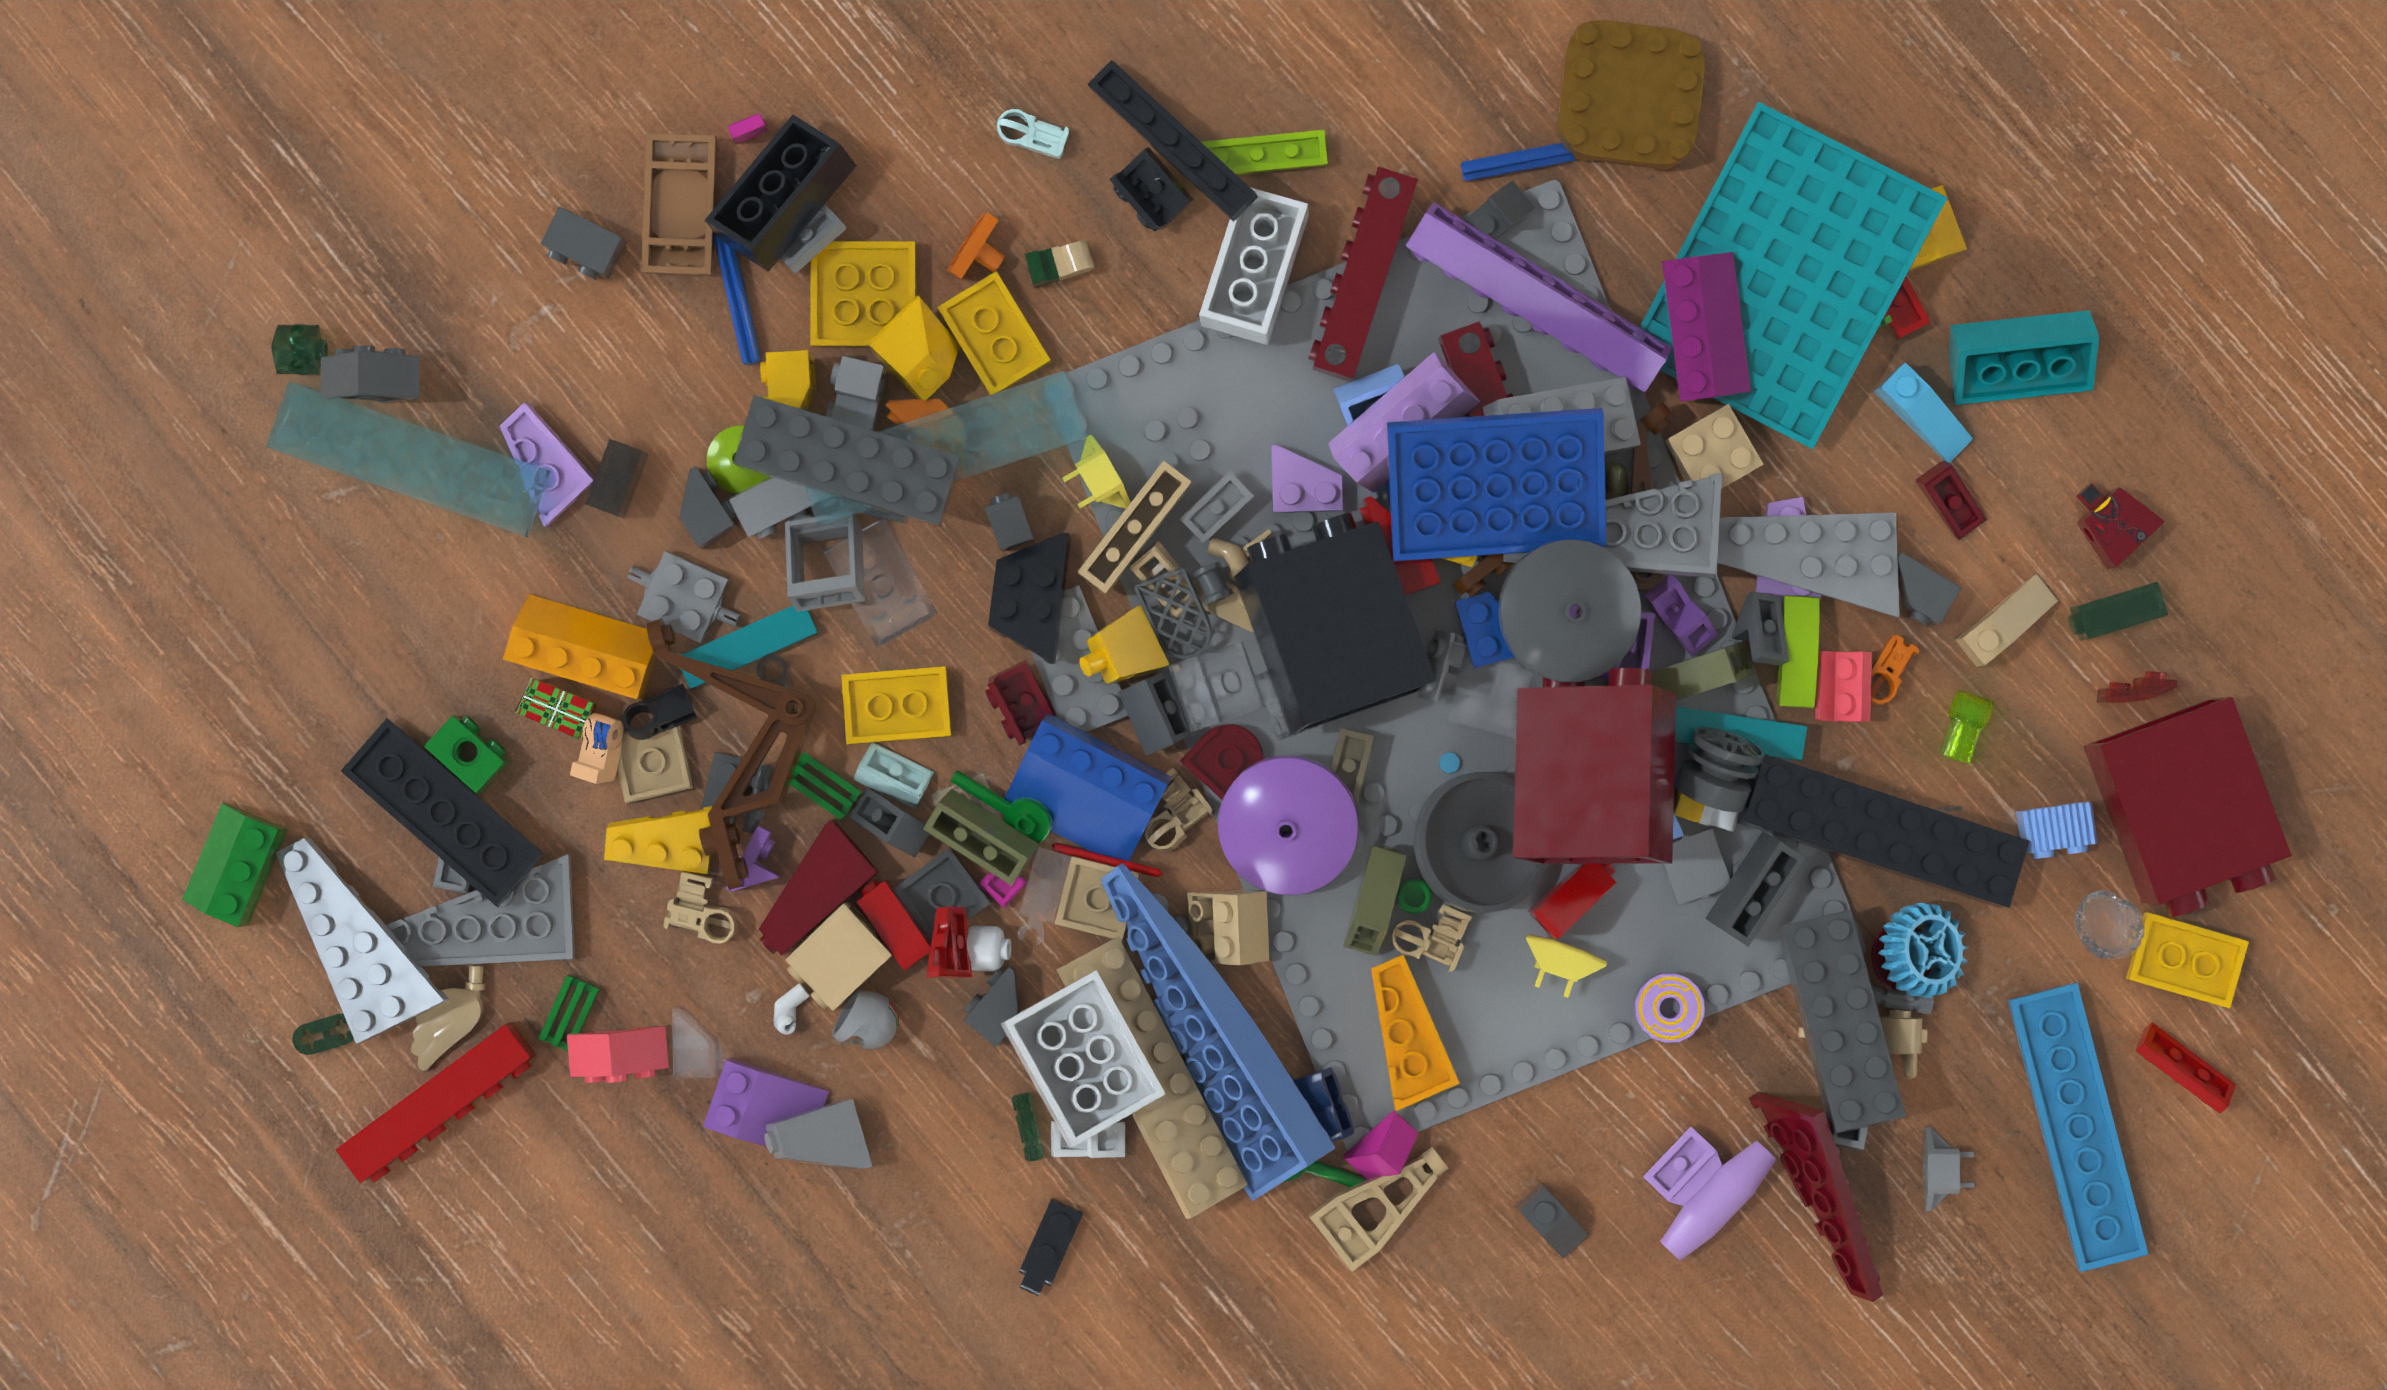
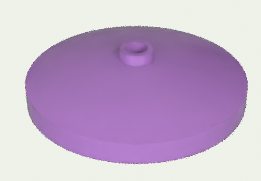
(1294, 794)

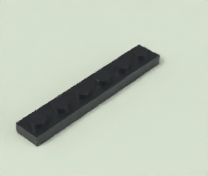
(1172, 141)

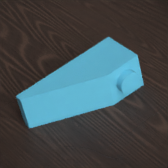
(1923, 412)

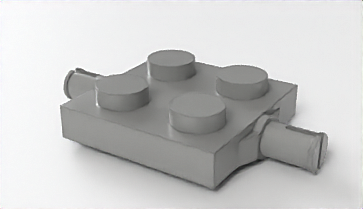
(683, 596)

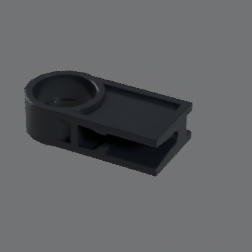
(668, 711)

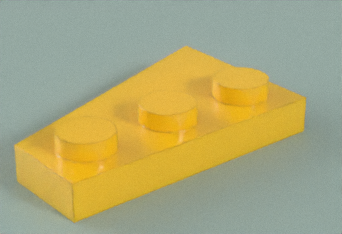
(660, 841)

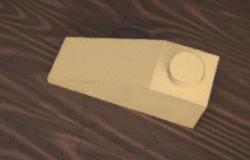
(2006, 621)

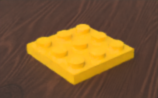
(859, 290)

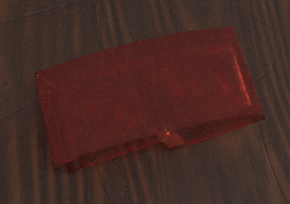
(2143, 688)

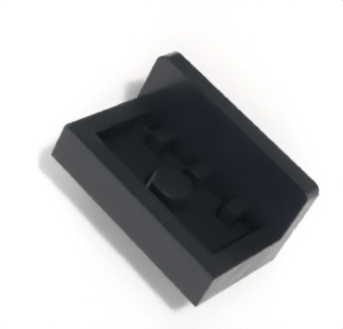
(1151, 190)

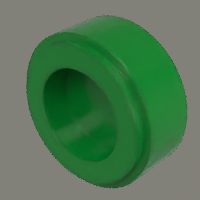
(1414, 896)

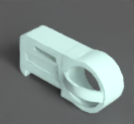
(1039, 135)

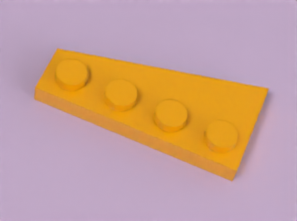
(1410, 1040)

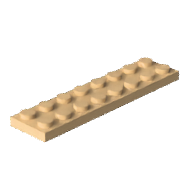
(1178, 1123)

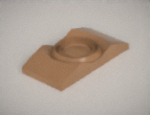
(677, 200)

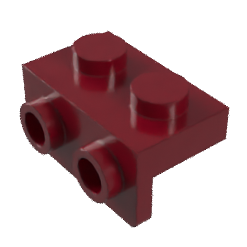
(1019, 700)

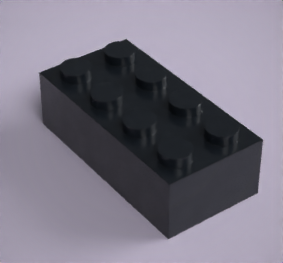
(780, 192)

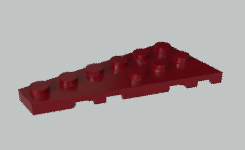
(1820, 1181)

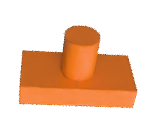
(976, 248)

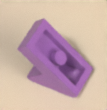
(757, 848)

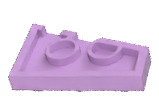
(537, 444)

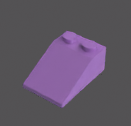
(753, 1097)

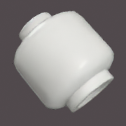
(987, 947)

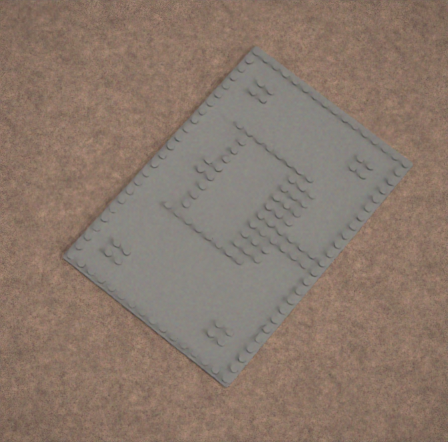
(1217, 408)

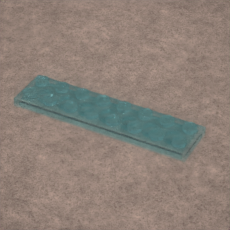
(983, 434)
(408, 459)

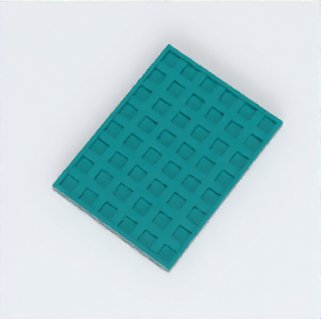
(1815, 260)

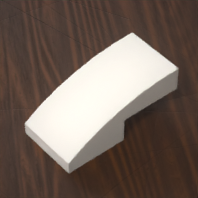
(1104, 1144)

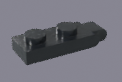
(1049, 1246)

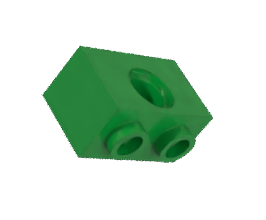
(448, 746)

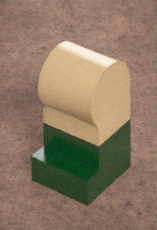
(1059, 263)

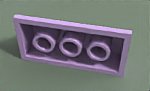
(1423, 394)

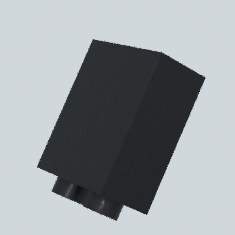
(1332, 623)

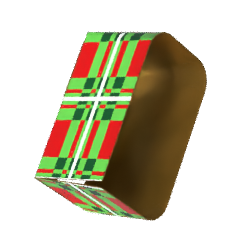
(555, 708)

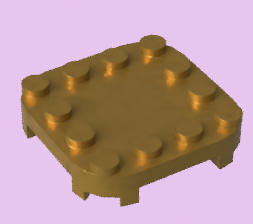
(1630, 94)

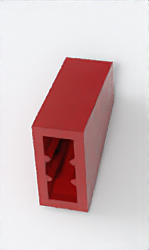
(1572, 897)
(894, 923)

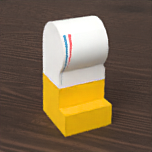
(1702, 814)

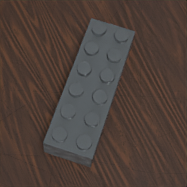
(847, 461)
(1841, 1022)

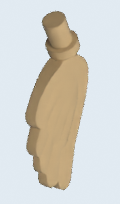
(449, 1022)

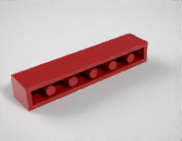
(436, 1102)

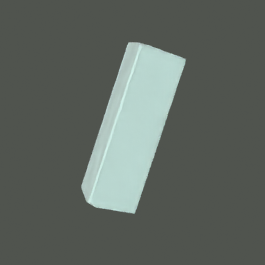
(893, 775)

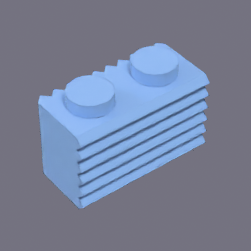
(2057, 828)

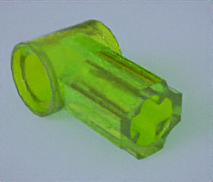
(1968, 717)

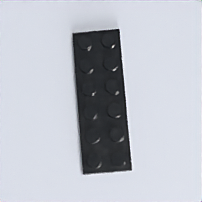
(442, 812)

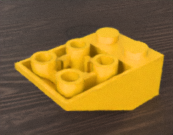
(790, 378)

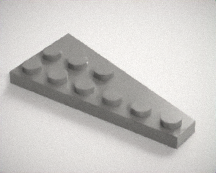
(1665, 529)
(1824, 554)
(469, 929)

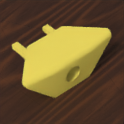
(1099, 477)
(1562, 960)

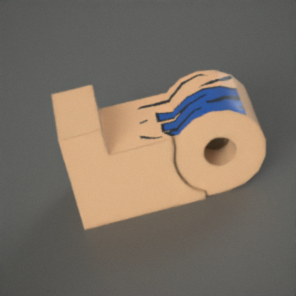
(599, 749)

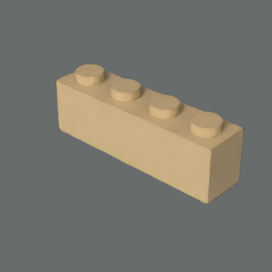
(1134, 527)

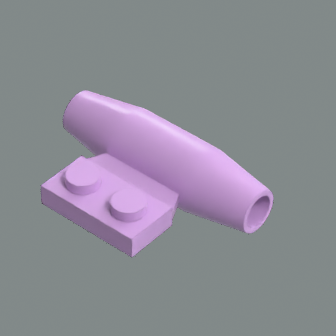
(1706, 1189)

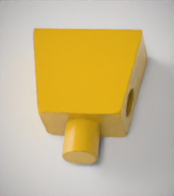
(1124, 649)

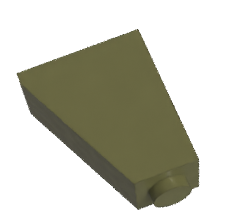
(1704, 671)
(1375, 900)

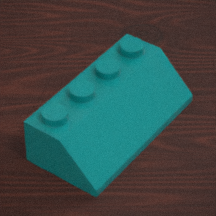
(2023, 357)

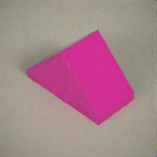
(1383, 1148)

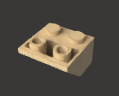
(1230, 925)

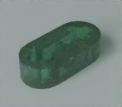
(328, 1042)

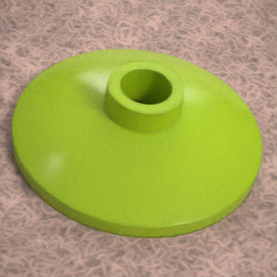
(721, 459)

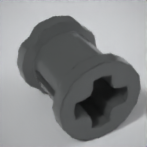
(1212, 583)

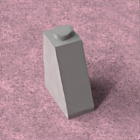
(821, 1136)

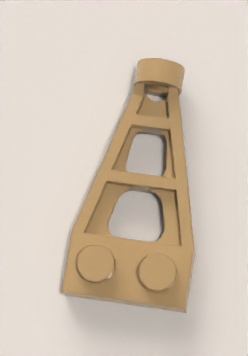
(1346, 1234)

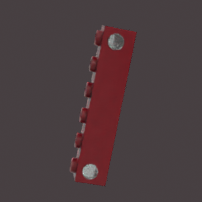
(1364, 274)
(1471, 359)

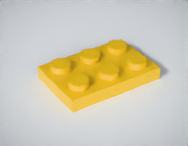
(994, 334)
(896, 705)
(2188, 960)

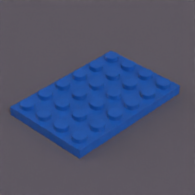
(1496, 483)

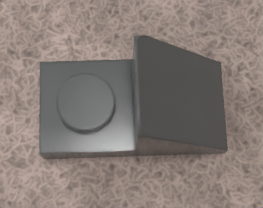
(1501, 211)
(1763, 627)

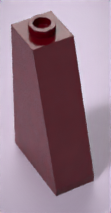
(820, 885)

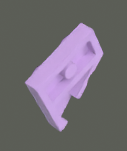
(1303, 484)

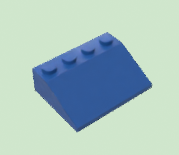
(1089, 788)

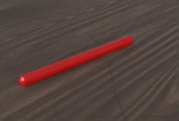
(1106, 859)

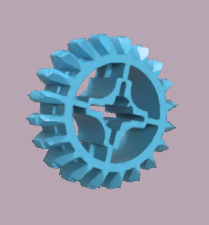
(1912, 953)

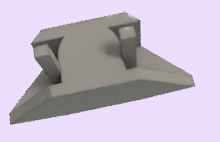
(1940, 1169)

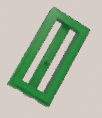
(848, 803)
(581, 986)

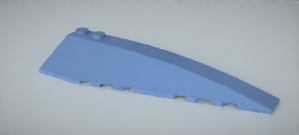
(1223, 1049)

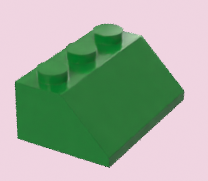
(234, 865)

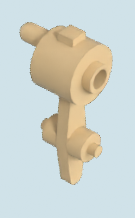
(1903, 1036)

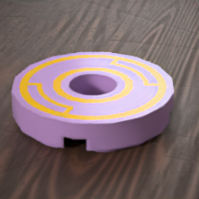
(1688, 1016)

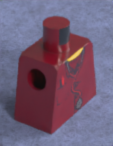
(2115, 523)

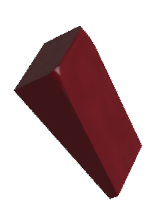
(1951, 499)

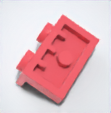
(1843, 686)

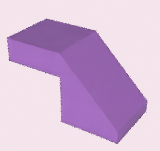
(1681, 615)

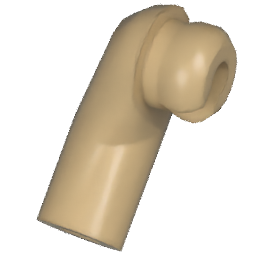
(1231, 553)

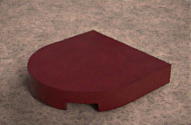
(1223, 756)

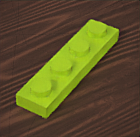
(1271, 152)

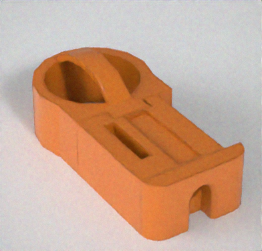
(1890, 666)

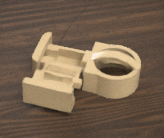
(1185, 813)
(692, 907)
(1441, 943)

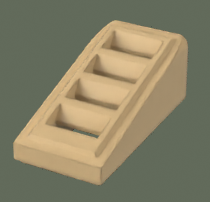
(1166, 561)

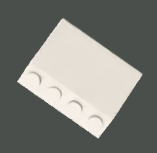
(1082, 1059)

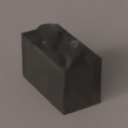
(616, 478)

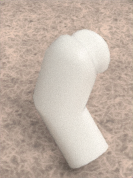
(785, 1009)

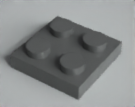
(938, 885)

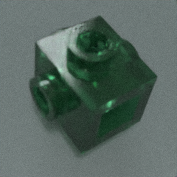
(298, 349)

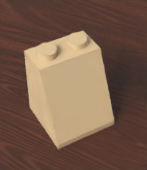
(839, 957)

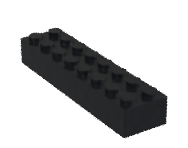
(1884, 832)

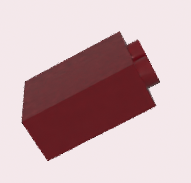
(1595, 772)
(2189, 805)

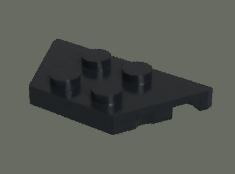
(1031, 595)

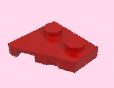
(949, 945)

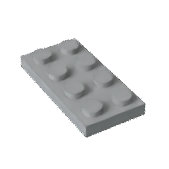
(1074, 696)

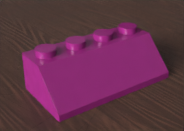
(1706, 326)

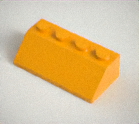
(581, 647)

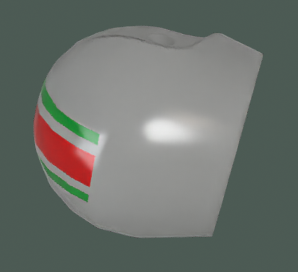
(869, 1017)

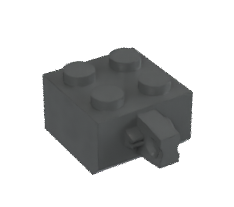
(370, 374)

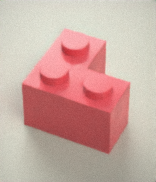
(614, 1054)

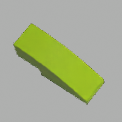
(1799, 675)

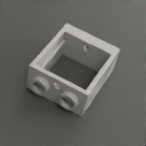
(826, 591)

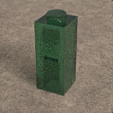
(2117, 611)

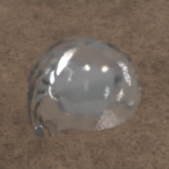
(2108, 925)

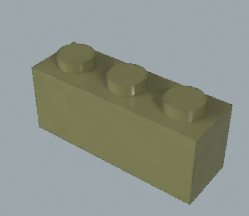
(981, 837)

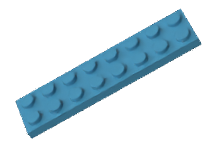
(2077, 1127)

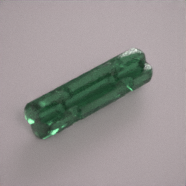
(1028, 1127)

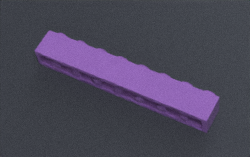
(1538, 297)

